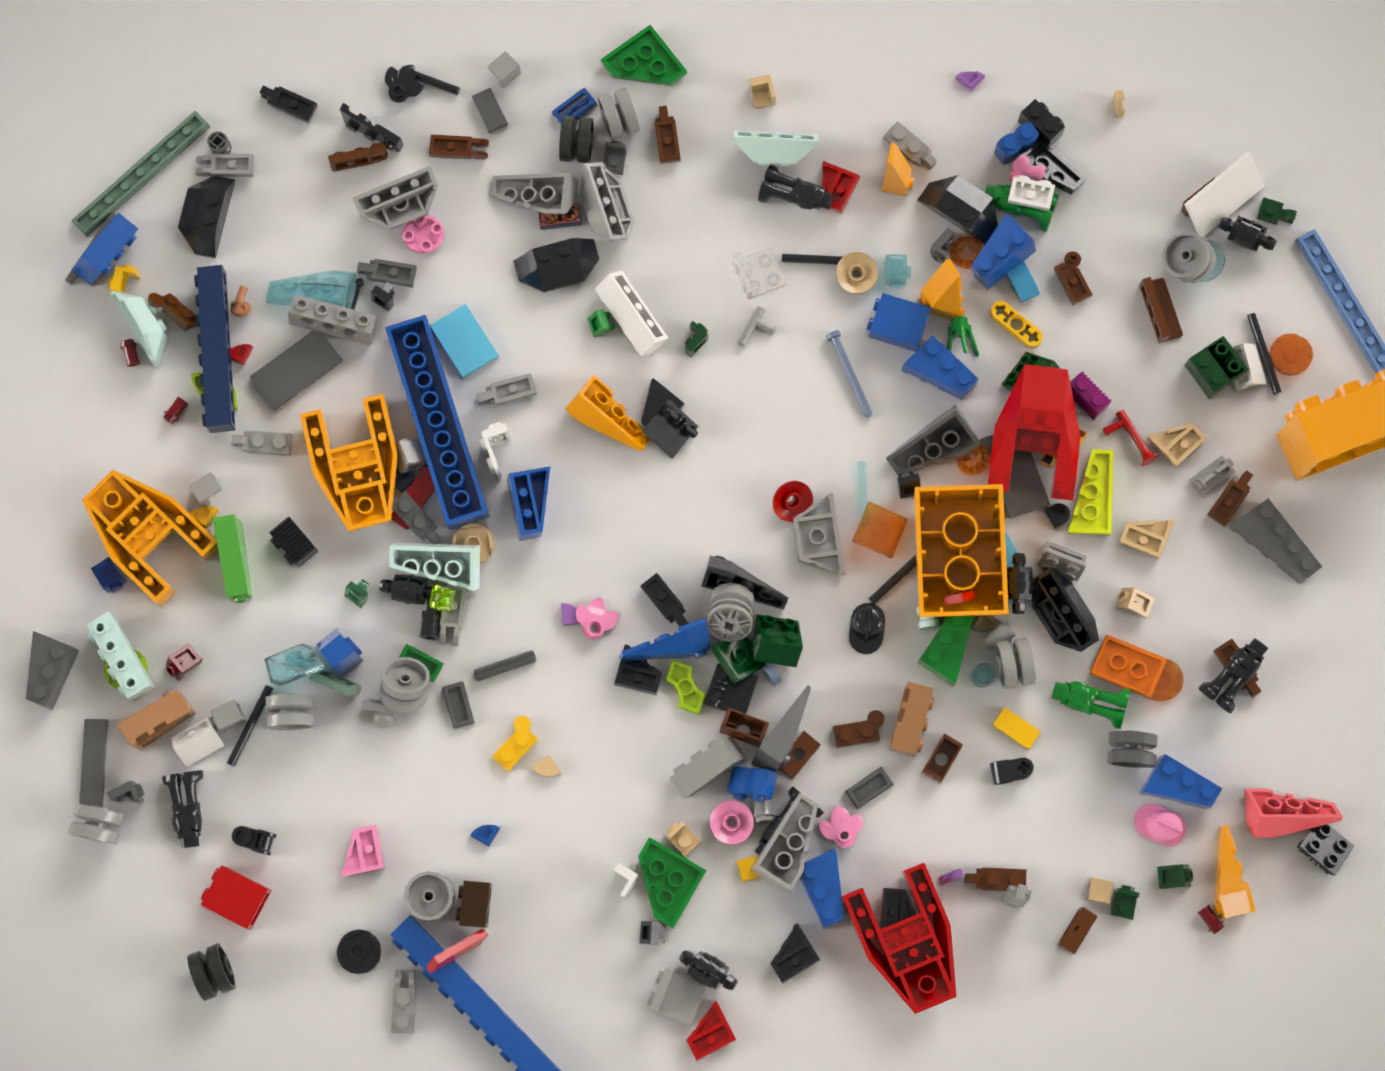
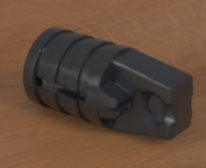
(430, 623)

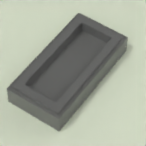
(489, 110)
(458, 705)
(869, 787)

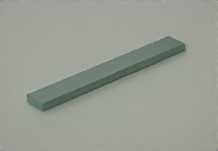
(140, 173)

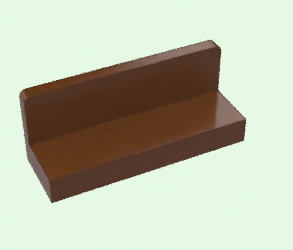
(1160, 309)

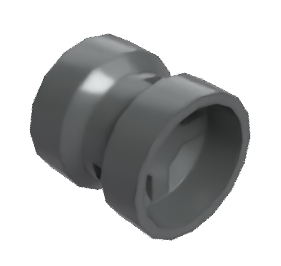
(223, 145)

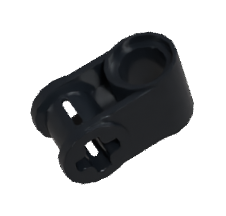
(1006, 770)
(257, 841)

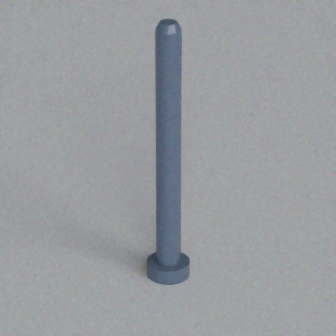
(834, 338)

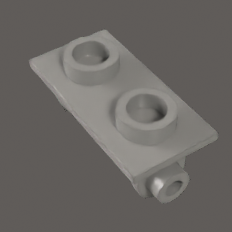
(1212, 475)

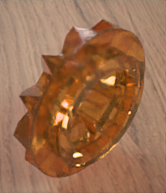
(960, 258)
(982, 460)

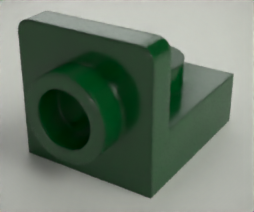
(695, 342)
(1174, 876)
(1124, 902)

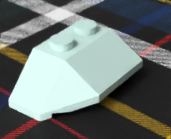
(775, 147)
(144, 324)

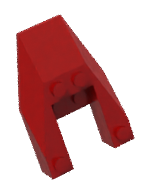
(1039, 420)
(914, 952)

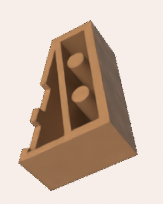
(156, 719)
(912, 719)

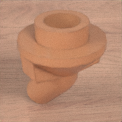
(238, 306)

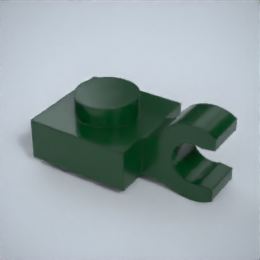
(1272, 211)

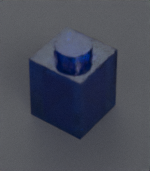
(109, 575)

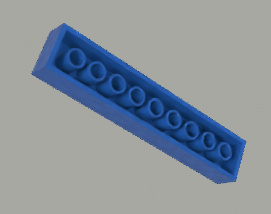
(437, 422)

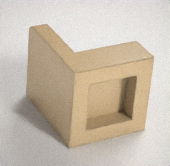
(762, 91)

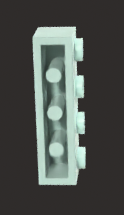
(120, 657)

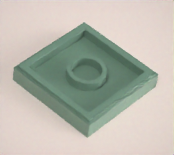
(335, 682)

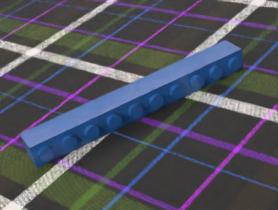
(471, 999)

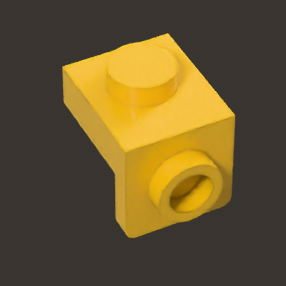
(119, 279)

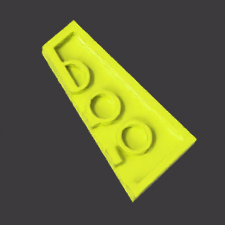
(1094, 501)

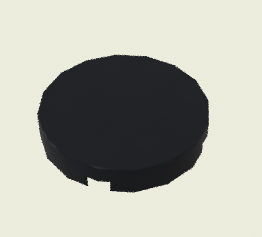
(359, 951)

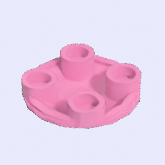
(423, 234)

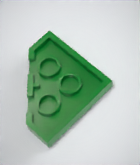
(644, 60)
(668, 880)

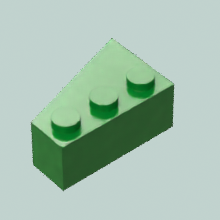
(947, 649)

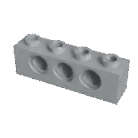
(332, 319)

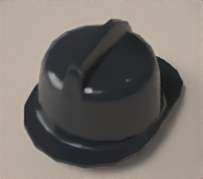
(867, 628)

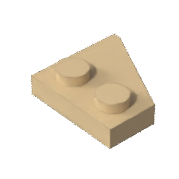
(1146, 536)

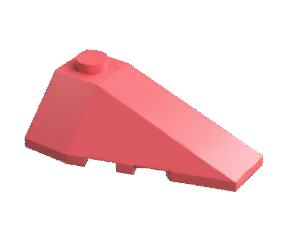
(1279, 815)

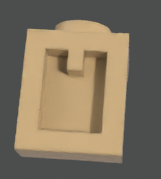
(1135, 601)
(682, 838)

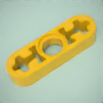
(1016, 316)

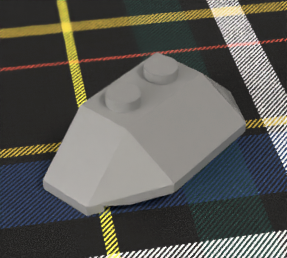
(399, 200)
(605, 202)

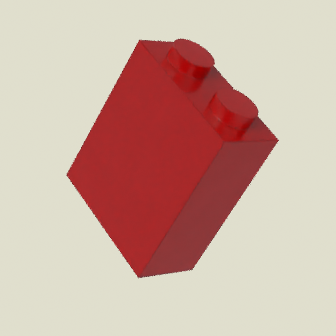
(235, 897)

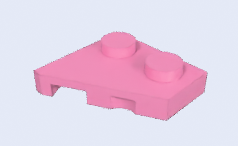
(364, 852)

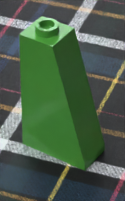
(233, 557)

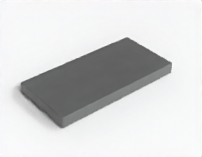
(296, 369)
(1025, 487)

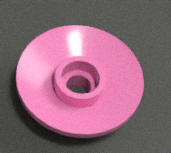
(731, 810)

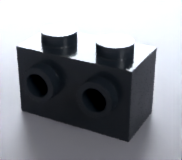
(1048, 126)

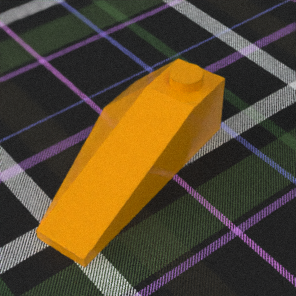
(897, 173)
(943, 292)
(601, 412)
(1231, 893)

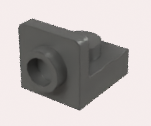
(615, 157)
(943, 242)
(123, 792)

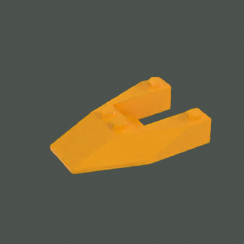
(357, 475)
(135, 521)

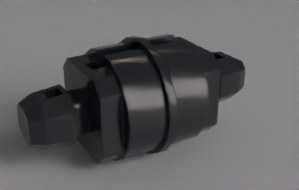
(1247, 233)
(1019, 583)
(407, 588)
(708, 970)

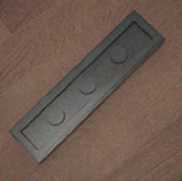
(93, 762)

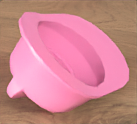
(1160, 824)

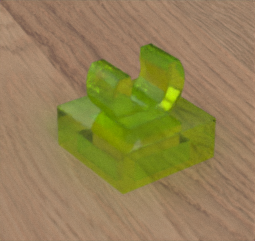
(442, 598)

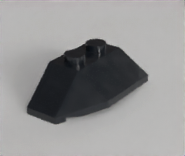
(962, 206)
(205, 214)
(557, 264)
(1063, 611)

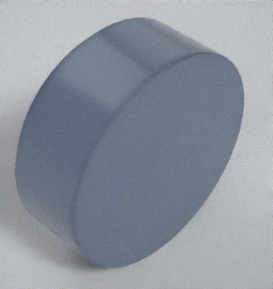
(771, 674)

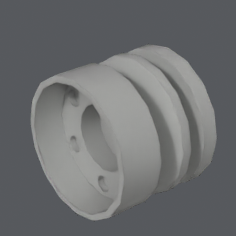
(730, 612)

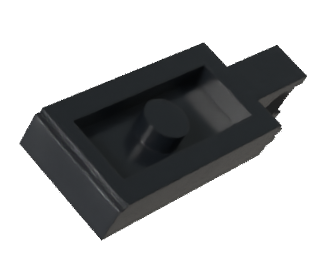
(289, 102)
(664, 600)

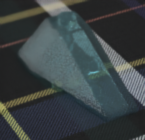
(329, 287)
(292, 664)

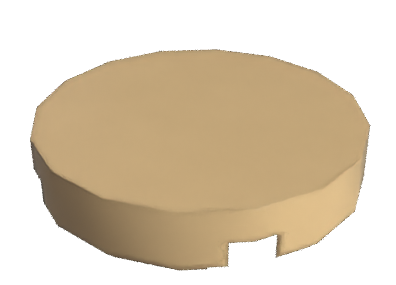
(468, 535)

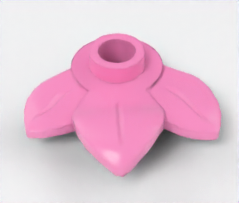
(1022, 167)
(596, 615)
(840, 824)

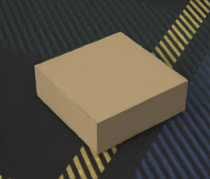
(1100, 890)

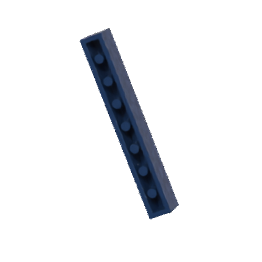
(215, 348)

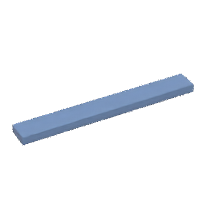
(1343, 299)

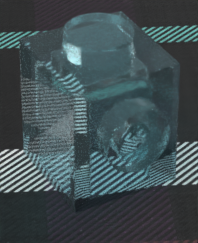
(896, 270)

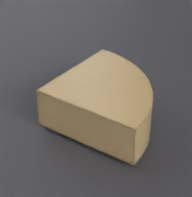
(1117, 103)
(546, 767)

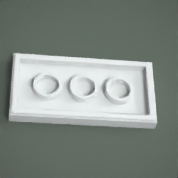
(1224, 194)

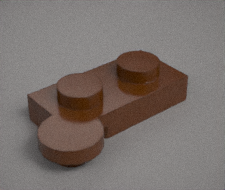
(1072, 278)
(174, 310)
(859, 732)

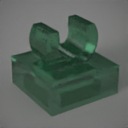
(357, 593)

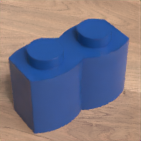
(1015, 143)
(752, 783)

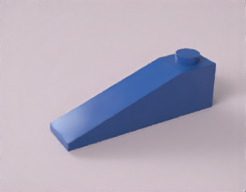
(685, 643)

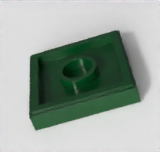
(737, 658)

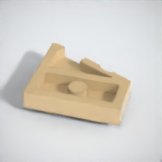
(1178, 442)

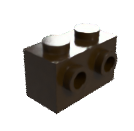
(474, 904)

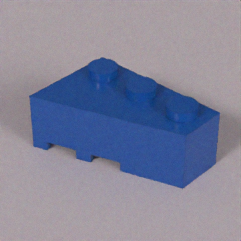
(105, 249)
(1002, 252)
(940, 368)
(528, 499)
(340, 652)
(1180, 784)

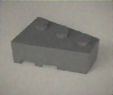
(48, 669)

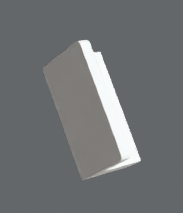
(1255, 375)
(196, 742)
(629, 875)

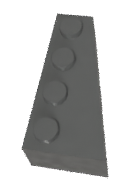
(1276, 539)

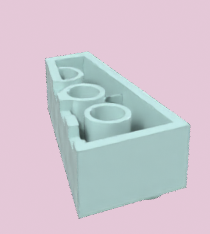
(442, 562)

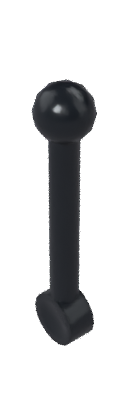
(359, 283)

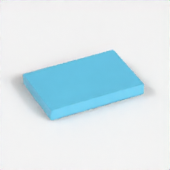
(464, 341)

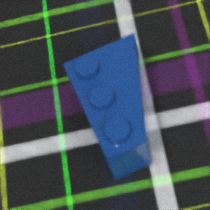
(823, 887)

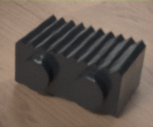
(293, 542)

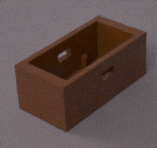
(735, 718)
(809, 746)
(950, 748)
(1072, 939)

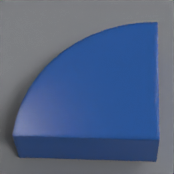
(485, 834)

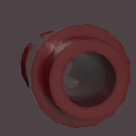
(130, 353)
(175, 410)
(1211, 919)

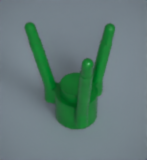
(961, 328)

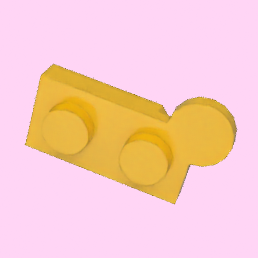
(516, 745)

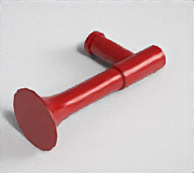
(1124, 421)

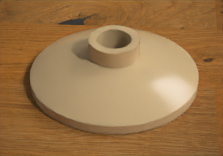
(856, 262)

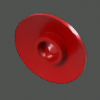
(801, 500)

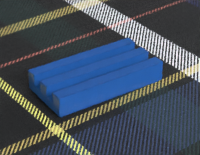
(570, 101)

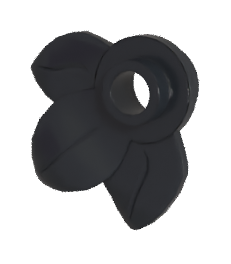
(405, 80)

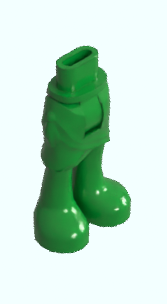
(1000, 196)
(1081, 698)

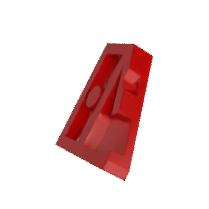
(840, 183)
(710, 1034)

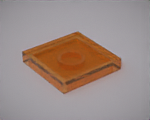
(879, 530)

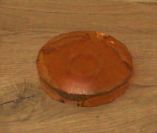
(1291, 354)
(1169, 683)

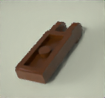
(457, 147)
(358, 157)

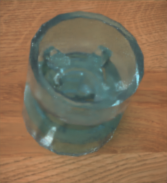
(980, 672)

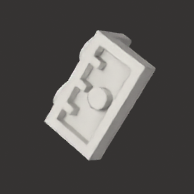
(1031, 193)

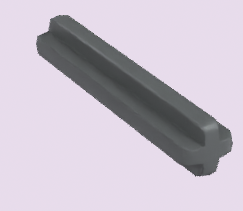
(504, 665)

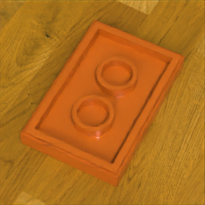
(1128, 666)

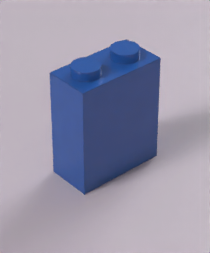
(898, 322)

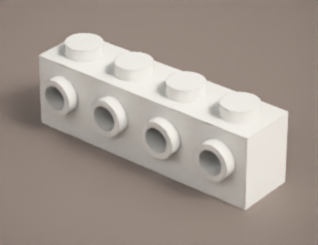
(631, 313)

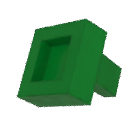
(599, 323)

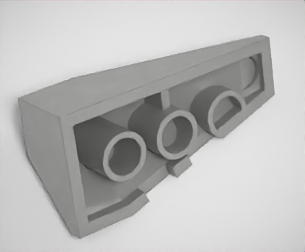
(785, 852)

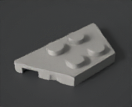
(819, 536)

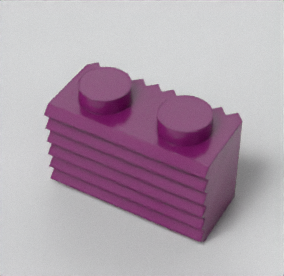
(1089, 396)

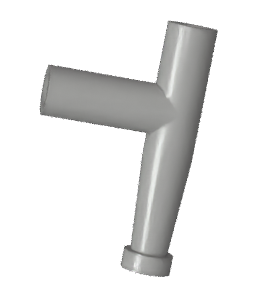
(754, 322)

